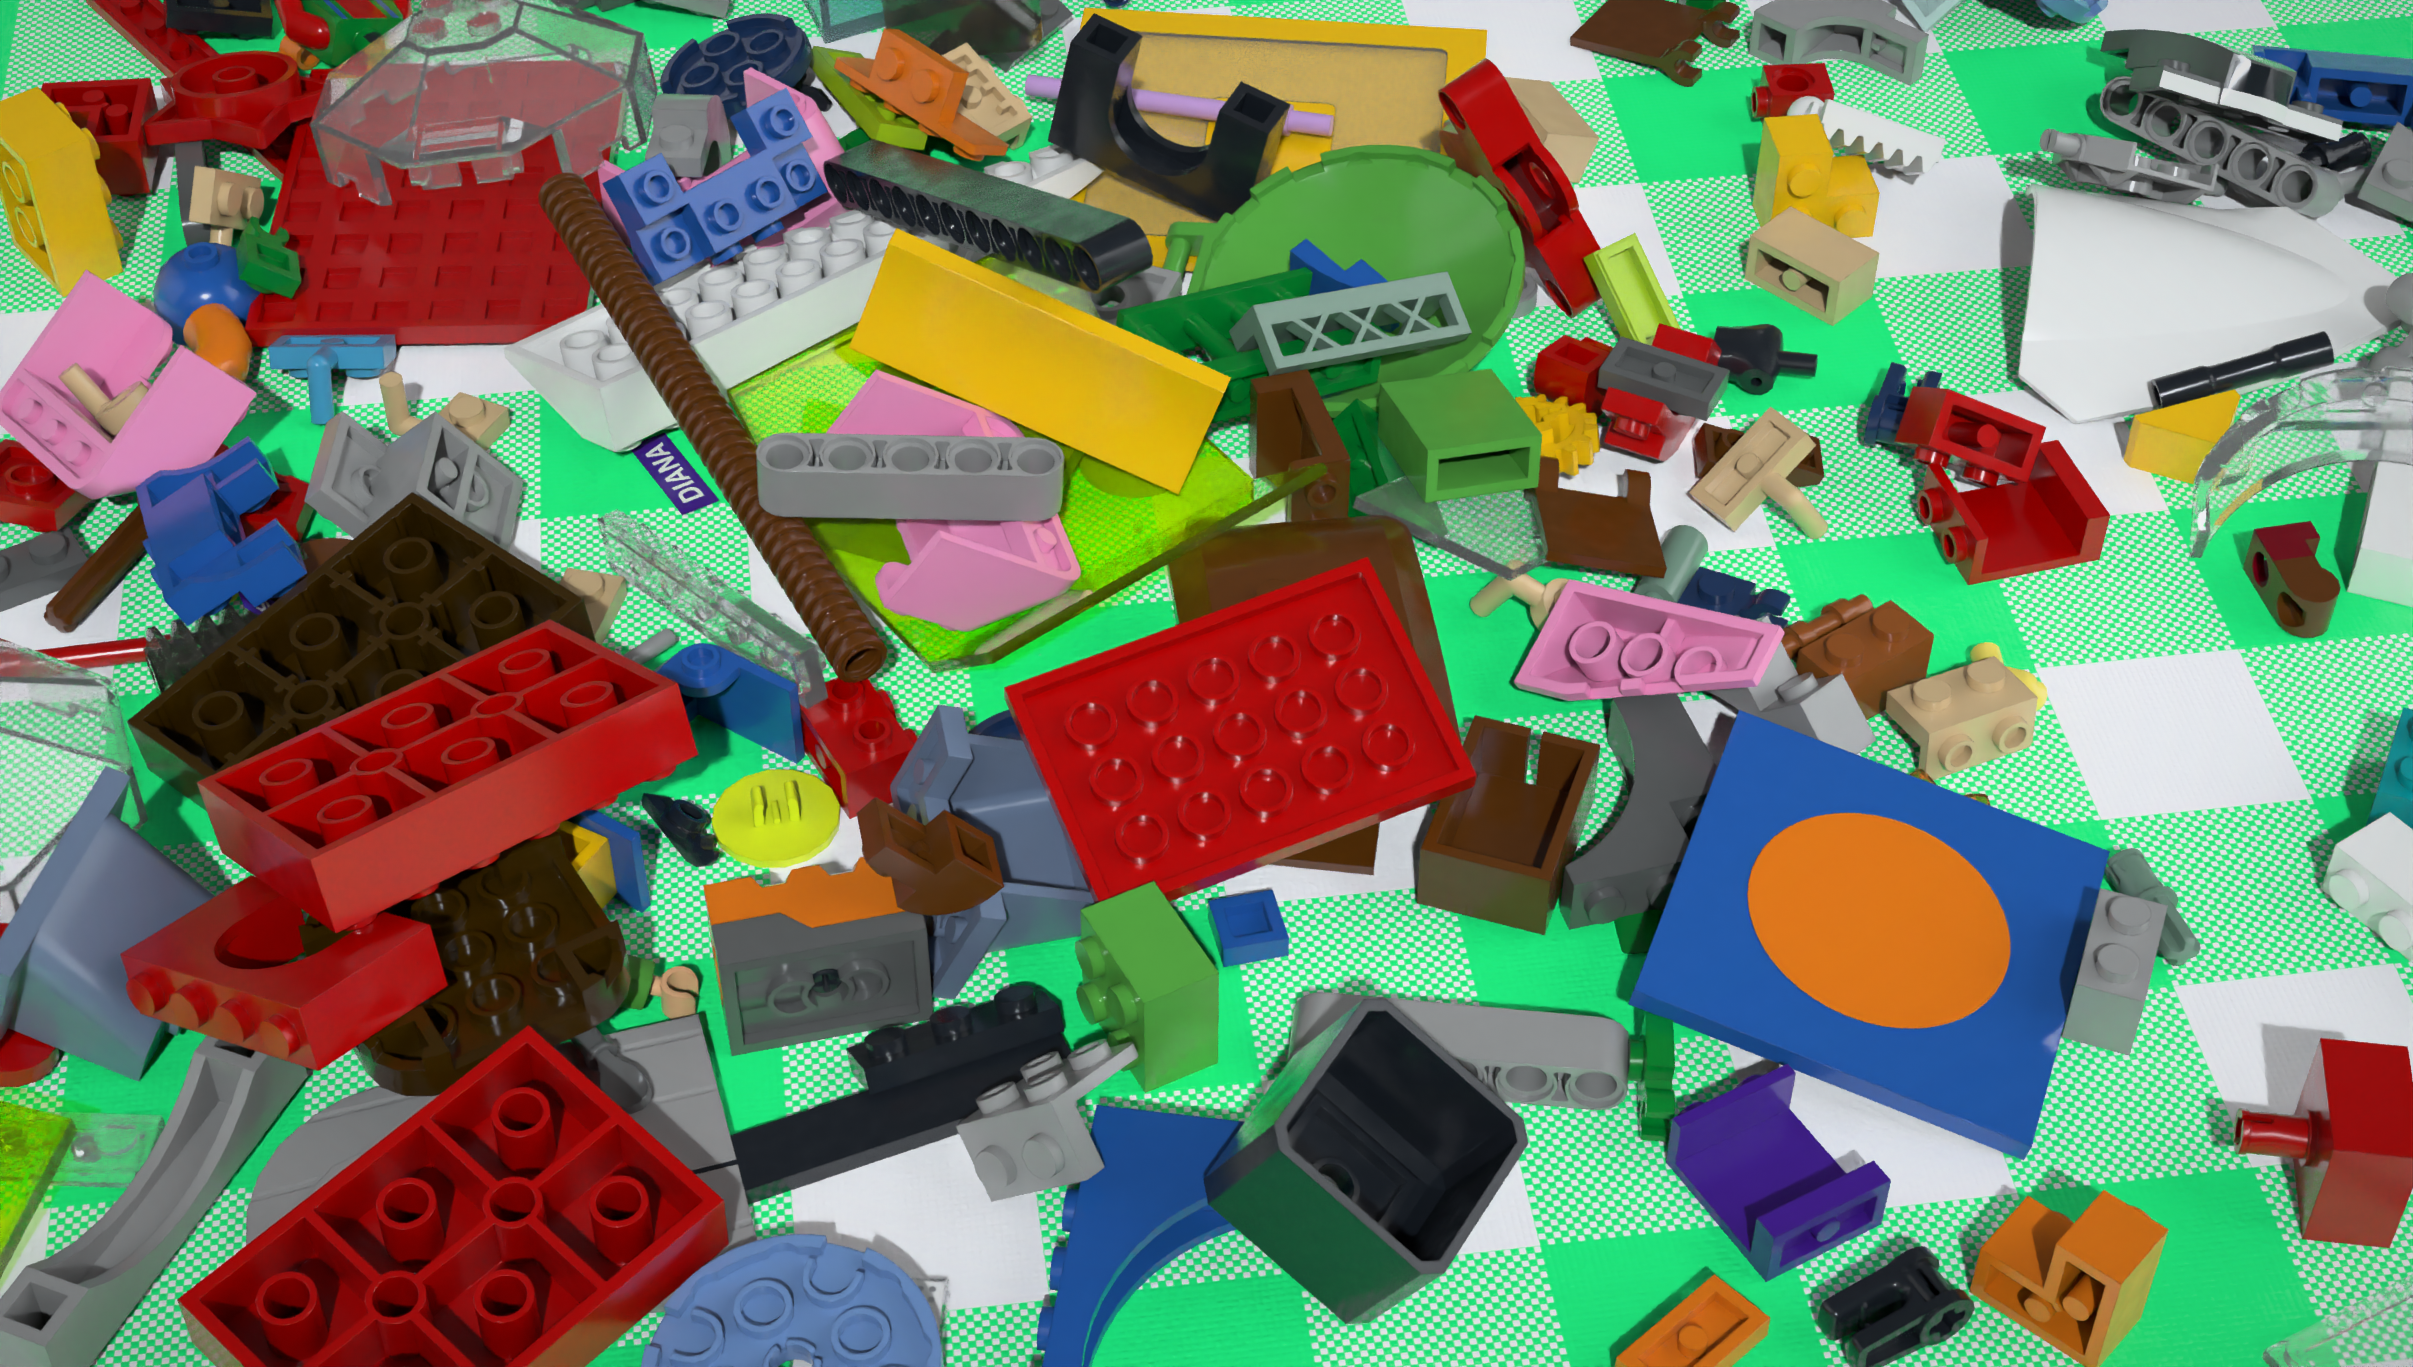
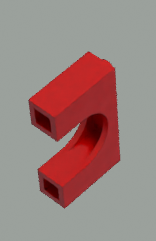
(228, 978)

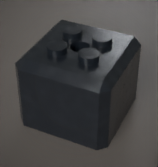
(1400, 1136)

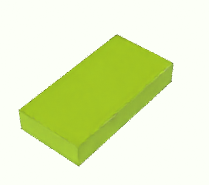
(1630, 289)

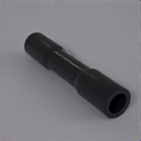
(2277, 362)

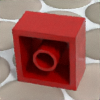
(2345, 1142)

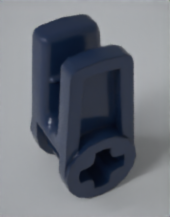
(1890, 405)

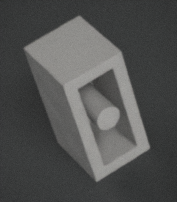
(2115, 971)

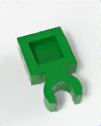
(265, 261)
(1653, 1066)

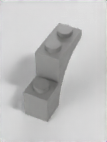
(1802, 703)

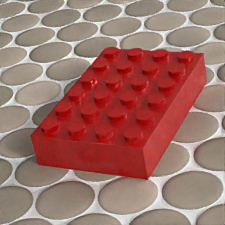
(447, 773)
(478, 1233)

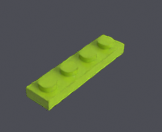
(865, 107)

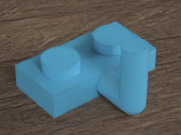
(317, 354)

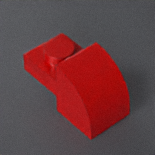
(1572, 371)

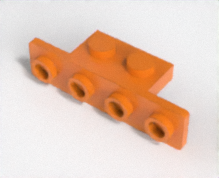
(921, 86)

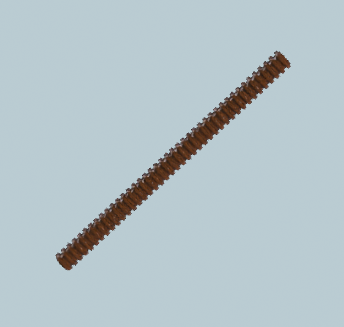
(712, 429)

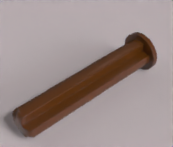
(98, 574)

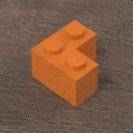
(2070, 1280)

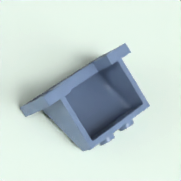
(1000, 793)
(66, 939)

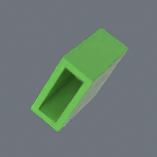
(1459, 435)

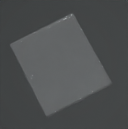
(1486, 530)

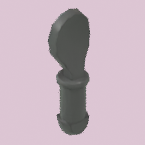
(618, 1078)

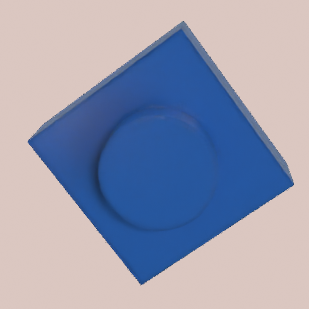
(1248, 928)

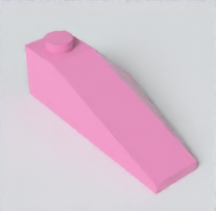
(1638, 645)

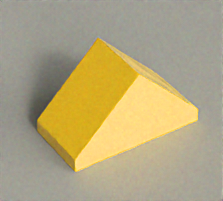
(2180, 436)

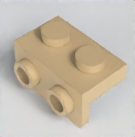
(1965, 716)

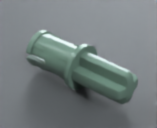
(2133, 877)

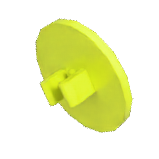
(776, 818)

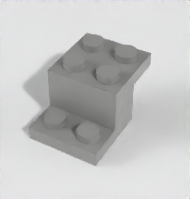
(363, 478)

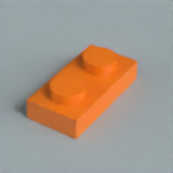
(1704, 1330)

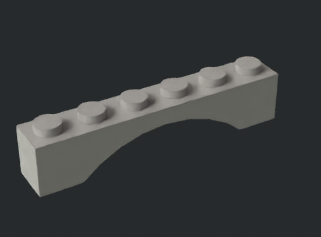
(79, 1297)

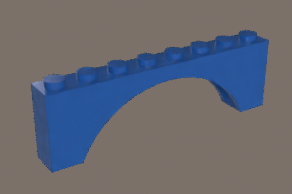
(1129, 1221)

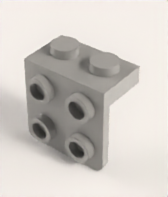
(1031, 1131)

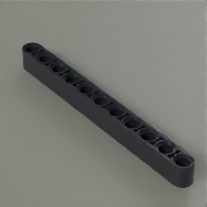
(991, 215)

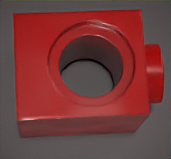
(1785, 84)

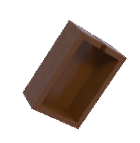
(1506, 841)

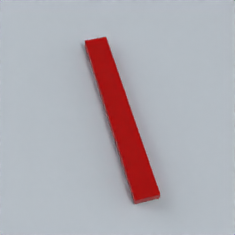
(170, 50)

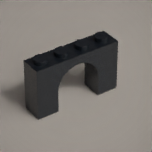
(1101, 123)

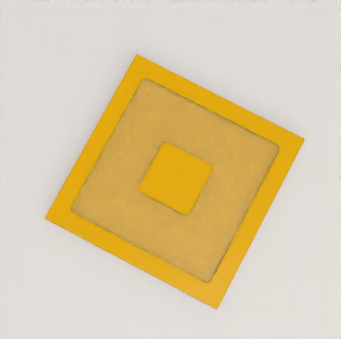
(1367, 75)

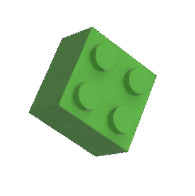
(1149, 985)

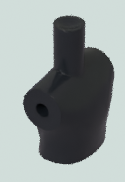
(1757, 357)

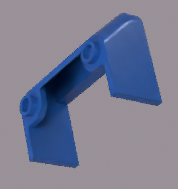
(731, 695)

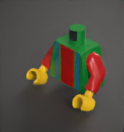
(339, 27)

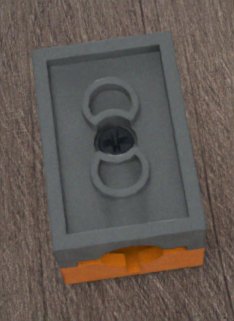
(815, 957)

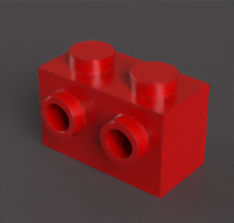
(1969, 434)
(855, 742)

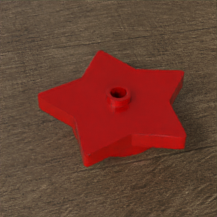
(233, 99)

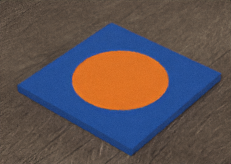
(1875, 933)

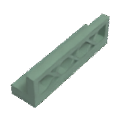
(1353, 308)

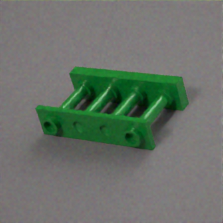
(1210, 314)

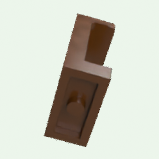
(1293, 432)

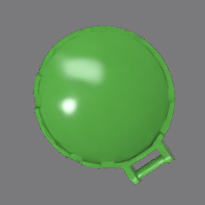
(1400, 214)

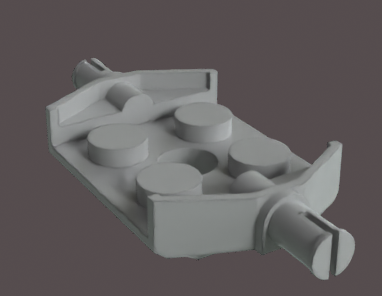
(2115, 166)

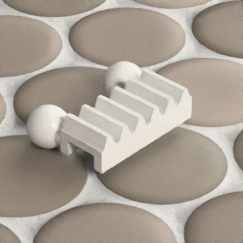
(1874, 136)

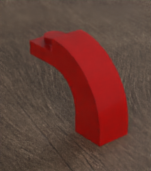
(1647, 424)

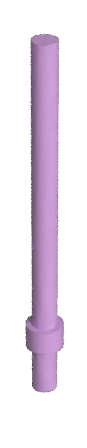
(1189, 106)

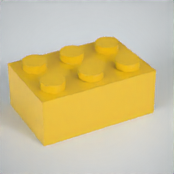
(54, 192)

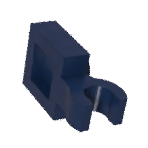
(1734, 597)

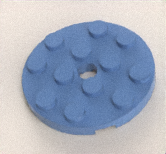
(800, 1303)

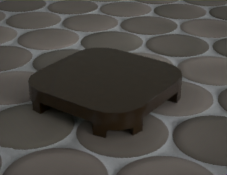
(516, 952)

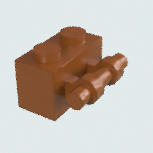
(1867, 645)

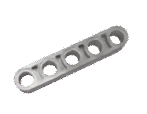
(2239, 154)
(909, 477)
(1511, 1051)

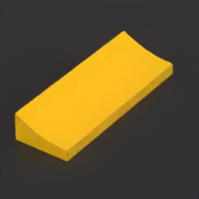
(1038, 361)

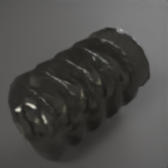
(175, 657)

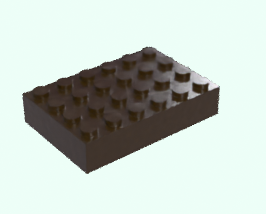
(360, 626)

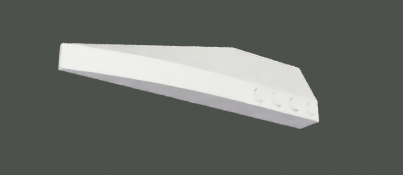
(740, 313)

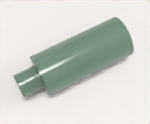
(1683, 553)

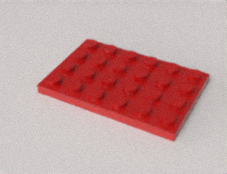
(1239, 737)

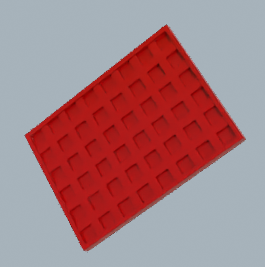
(430, 265)

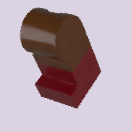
(2291, 579)

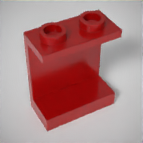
(2017, 524)

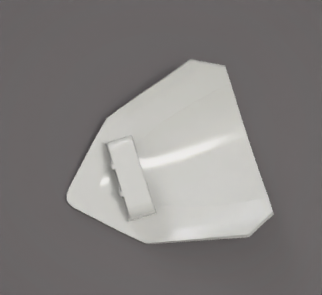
(2169, 287)

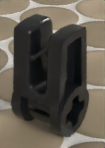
(1896, 1310)

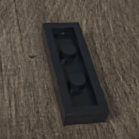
(954, 1038)

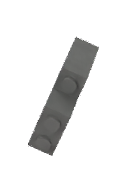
(1666, 785)

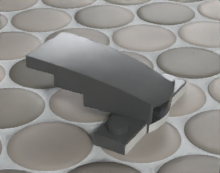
(2220, 83)

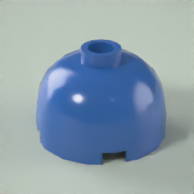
(199, 277)

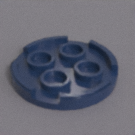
(717, 64)

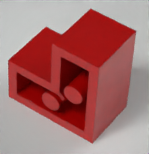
(115, 118)

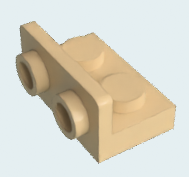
(988, 100)

